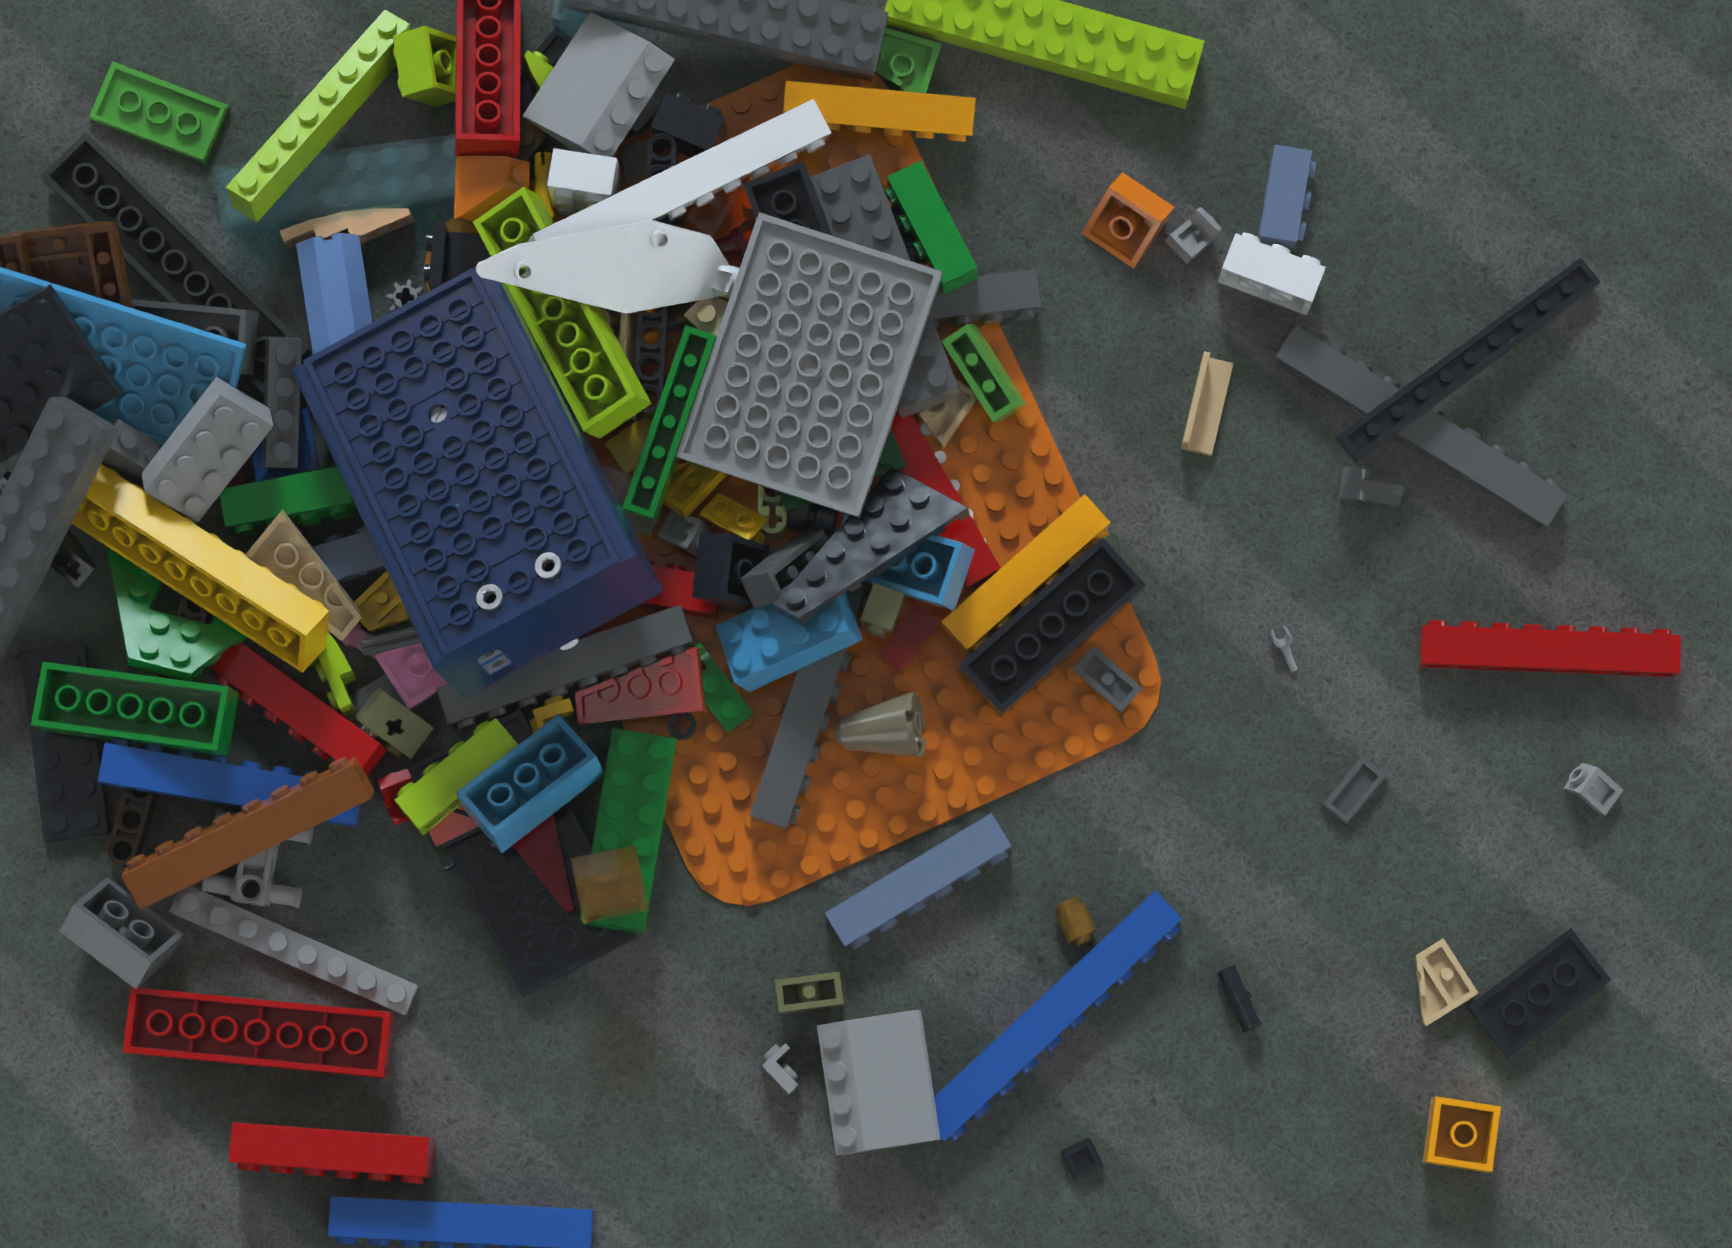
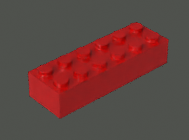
(487, 78)
(331, 1150)

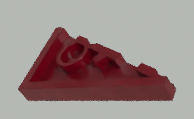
(544, 855)

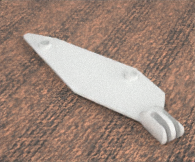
(619, 267)

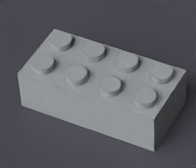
(207, 449)

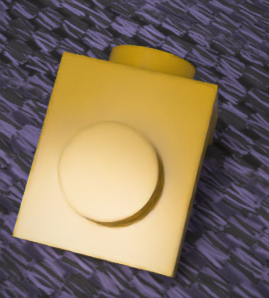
(551, 709)

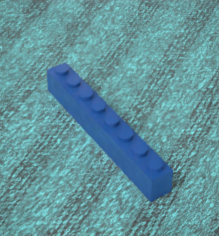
(196, 778)
(458, 1223)

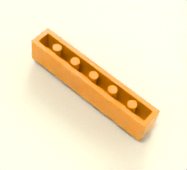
(886, 109)
(1025, 574)

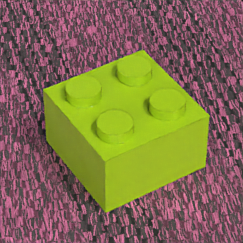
(426, 65)

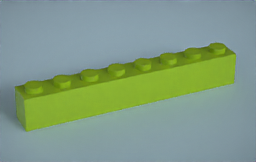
(316, 119)

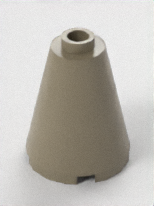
(885, 728)

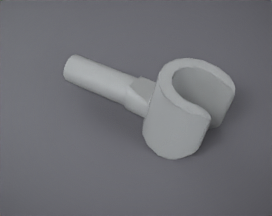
(1284, 644)

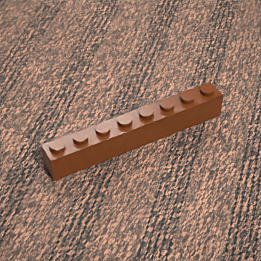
(247, 832)

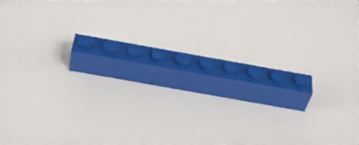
(1054, 1012)

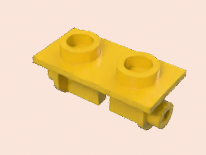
(734, 518)

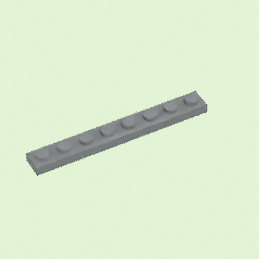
(294, 949)

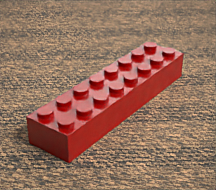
(258, 1033)

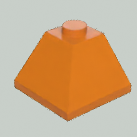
(486, 182)

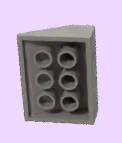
(598, 87)
(878, 1082)

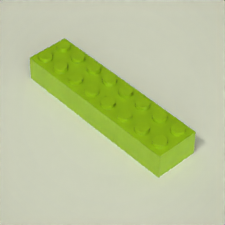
(568, 332)

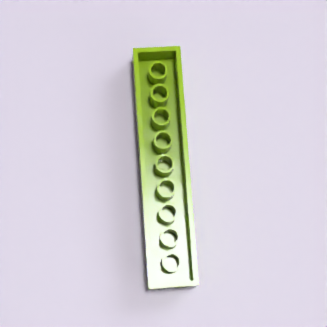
(1062, 41)

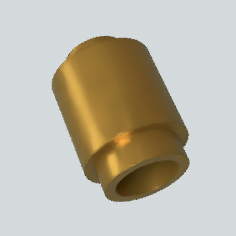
(1075, 921)

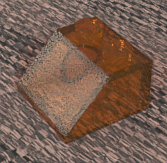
(609, 884)

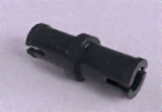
(1239, 998)

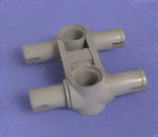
(257, 869)

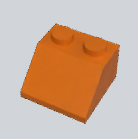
(1127, 219)

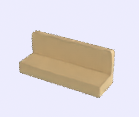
(1206, 405)

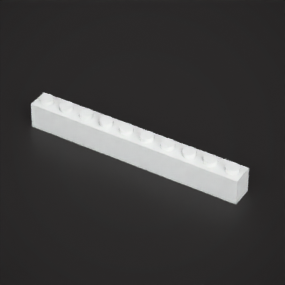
(703, 174)

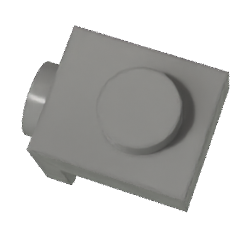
(1194, 235)

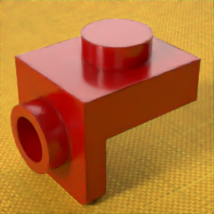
(389, 788)

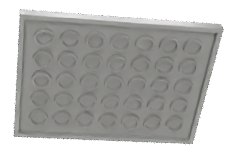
(809, 365)

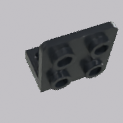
(451, 254)

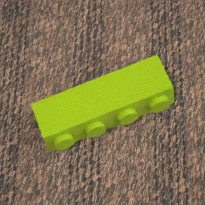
(435, 793)

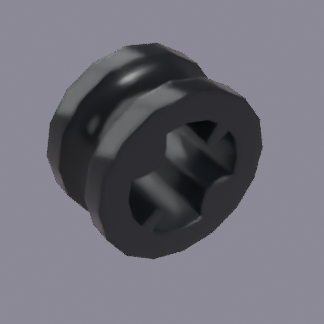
(673, 719)

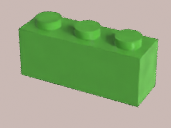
(984, 372)

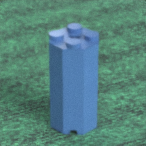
(333, 288)

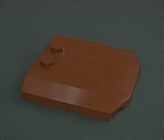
(71, 256)

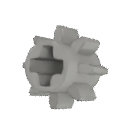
(401, 293)

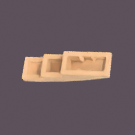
(366, 223)

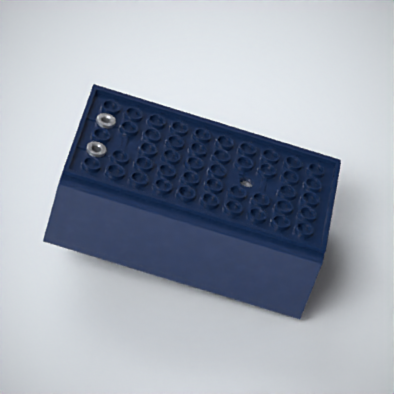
(475, 482)

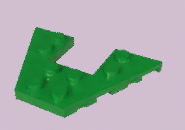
(159, 639)

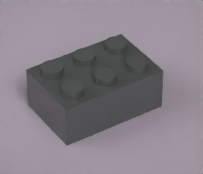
(120, 934)

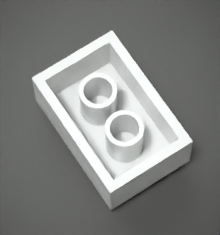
(581, 180)
(1271, 273)

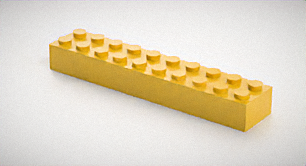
(204, 569)

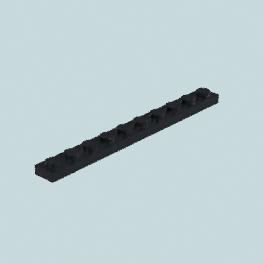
(1467, 360)

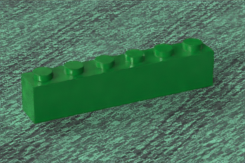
(669, 422)

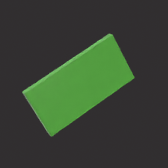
(159, 112)

